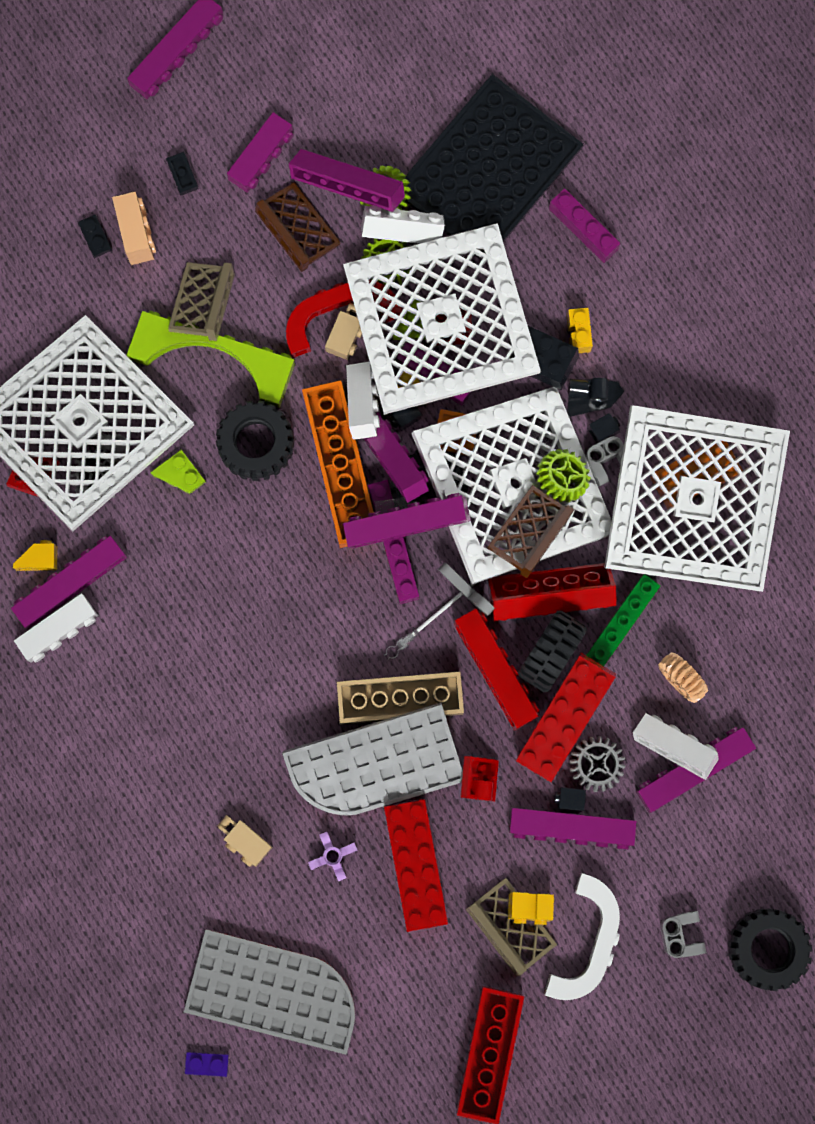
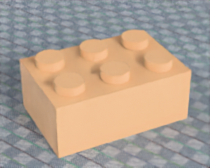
(134, 228)

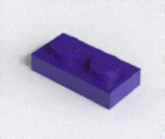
(206, 1064)

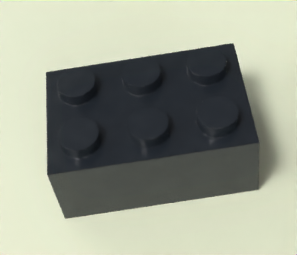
(554, 358)

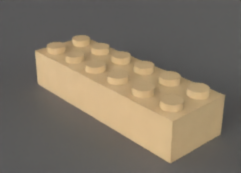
(389, 697)

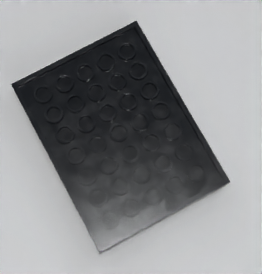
(491, 162)

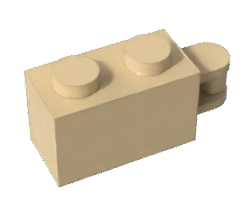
(344, 334)
(245, 841)

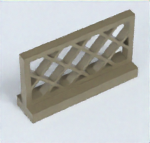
(217, 306)
(500, 941)

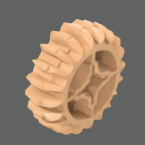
(683, 677)

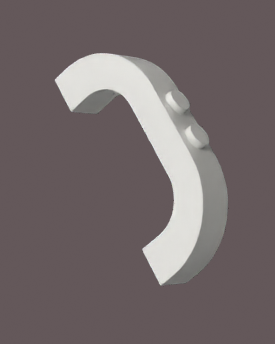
(605, 939)

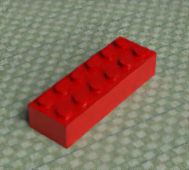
(552, 591)
(495, 669)
(566, 717)
(416, 865)
(490, 1055)

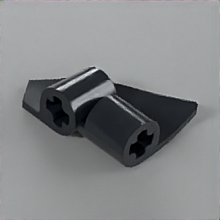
(592, 395)

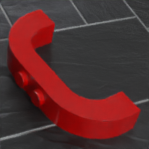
(321, 303)

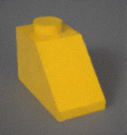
(38, 558)

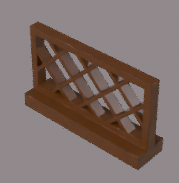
(282, 233)
(542, 543)

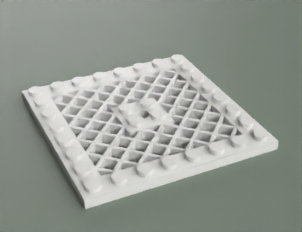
(432, 253)
(41, 367)
(441, 476)
(766, 499)

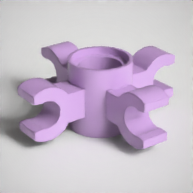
(328, 847)

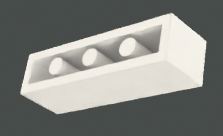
(401, 225)
(361, 401)
(56, 628)
(676, 746)

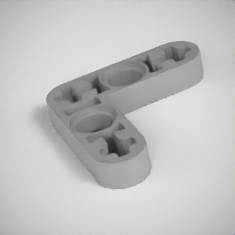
(474, 597)

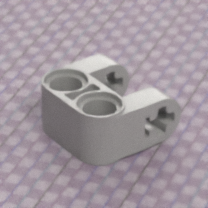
(605, 455)
(677, 935)

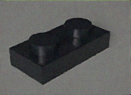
(182, 173)
(94, 236)

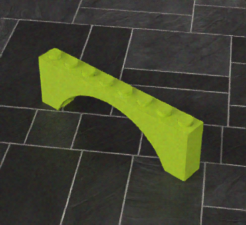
(268, 369)

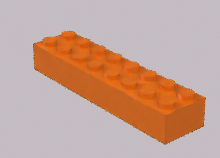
(337, 455)

